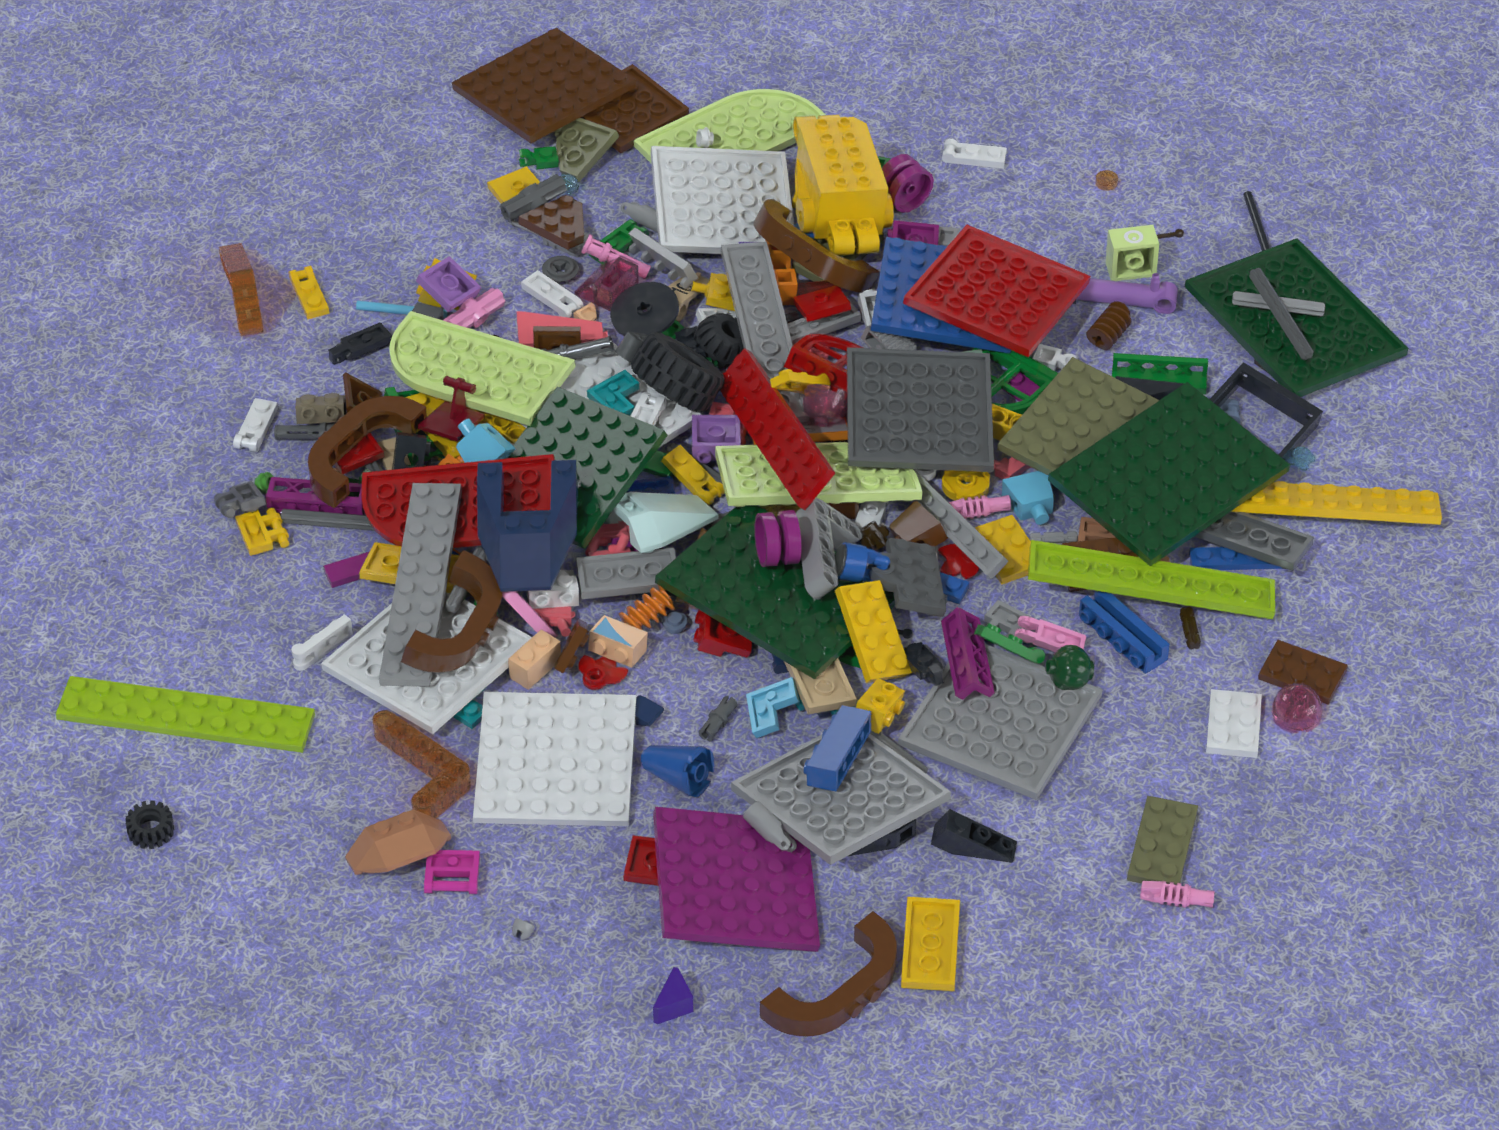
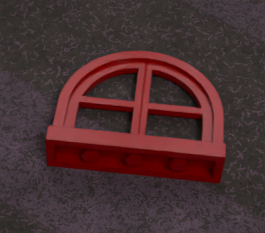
(803, 360)

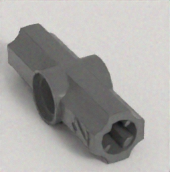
(533, 197)

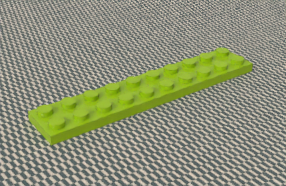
(1158, 582)
(185, 714)

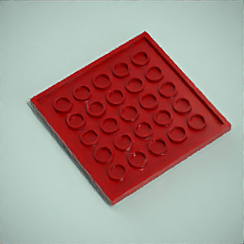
(997, 290)

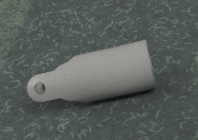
(641, 214)
(769, 826)

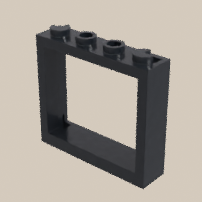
(1276, 396)

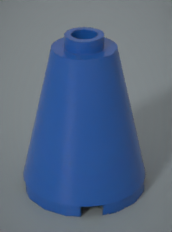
(680, 766)

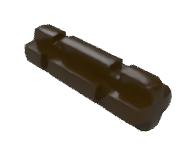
(1190, 628)

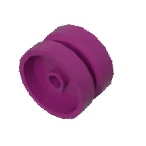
(907, 182)
(777, 538)

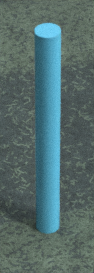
(388, 308)

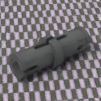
(718, 718)

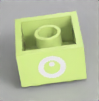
(1132, 252)

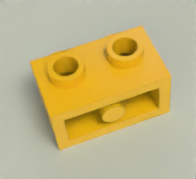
(884, 702)

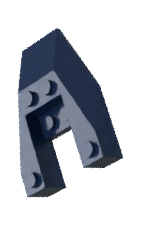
(526, 545)

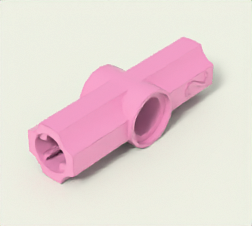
(476, 311)

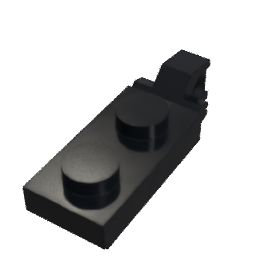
(360, 343)
(924, 663)

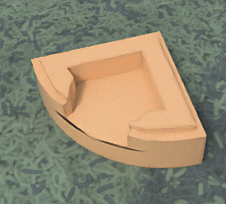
(586, 313)

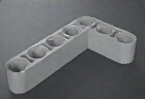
(822, 531)

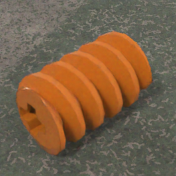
(649, 609)

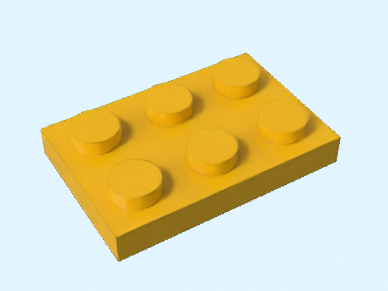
(1012, 543)

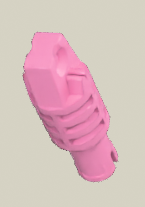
(981, 506)
(1161, 892)

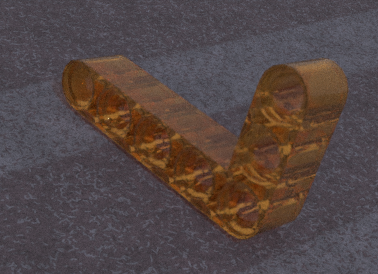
(243, 287)
(448, 772)

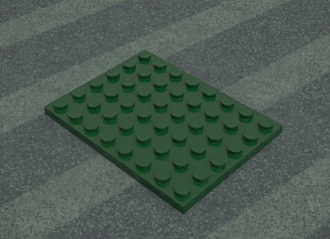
(1343, 339)
(1168, 473)
(760, 603)

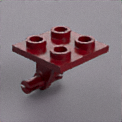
(448, 416)

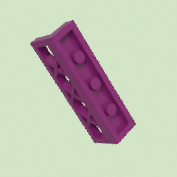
(293, 499)
(963, 653)

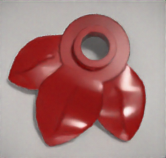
(957, 562)
(600, 672)

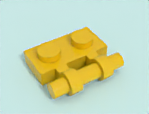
(254, 531)

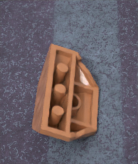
(397, 842)

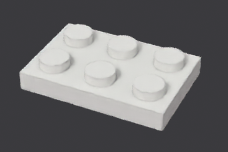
(1234, 723)

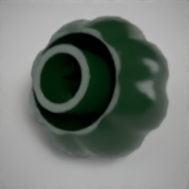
(1070, 668)

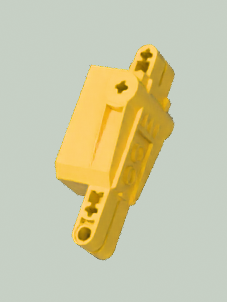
(840, 184)

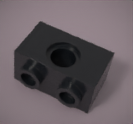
(410, 443)

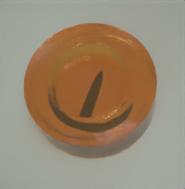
(1106, 180)

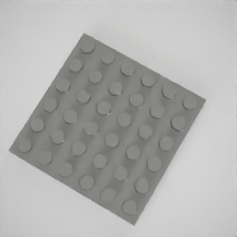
(1007, 737)
(872, 801)

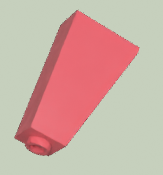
(526, 321)

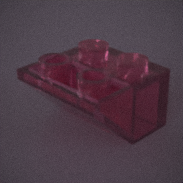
(608, 282)

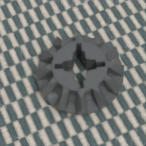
(560, 263)

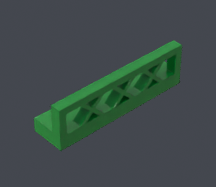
(1160, 372)

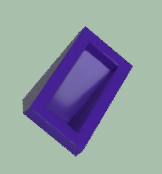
(674, 999)

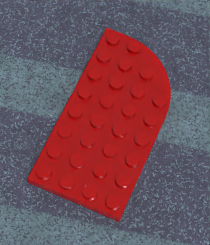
(388, 493)

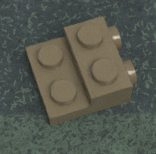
(320, 409)

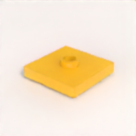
(511, 184)

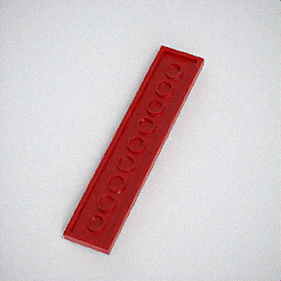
(775, 429)

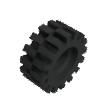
(153, 835)

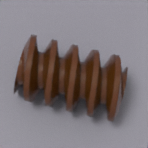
(1109, 326)

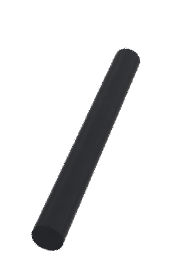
(1256, 220)

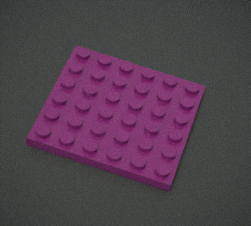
(732, 884)

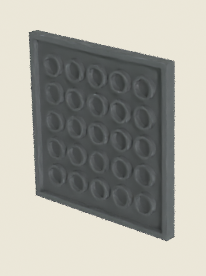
(919, 410)

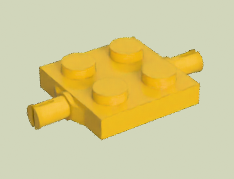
(716, 291)

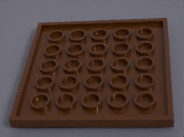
(543, 85)

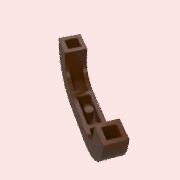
(845, 273)
(349, 430)
(449, 654)
(849, 999)

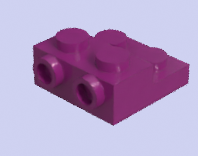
(915, 231)

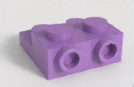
(448, 284)
(711, 432)

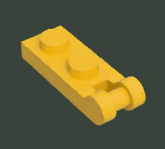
(308, 292)
(797, 382)
(693, 475)

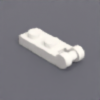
(974, 154)
(552, 294)
(649, 408)
(255, 425)
(321, 643)

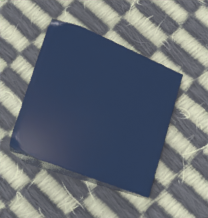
(646, 711)

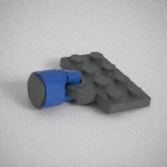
(906, 570)

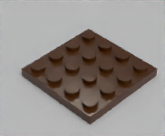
(638, 110)

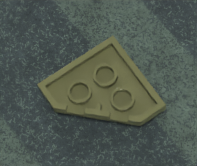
(582, 145)

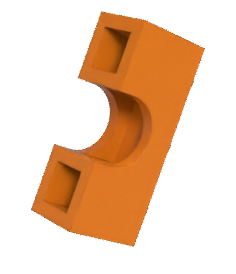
(784, 275)

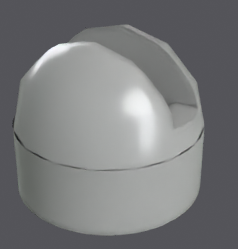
(523, 927)

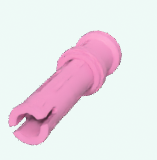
(607, 253)

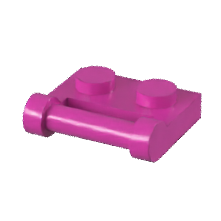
(452, 864)

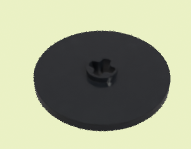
(656, 297)

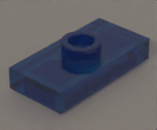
(660, 485)

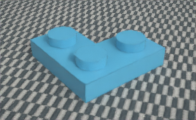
(765, 702)

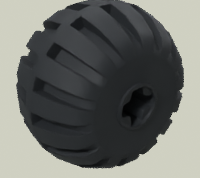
(719, 338)

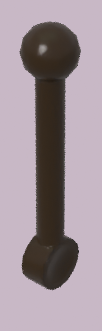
(1178, 233)

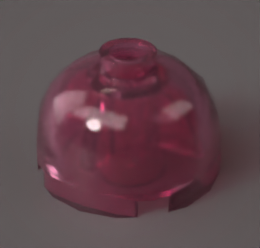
(824, 405)
(1297, 708)

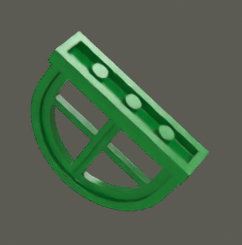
(1027, 366)

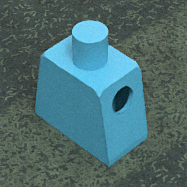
(482, 443)
(1030, 496)

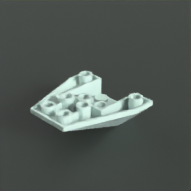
(660, 518)

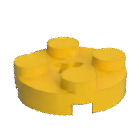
(955, 489)

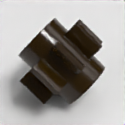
(874, 535)

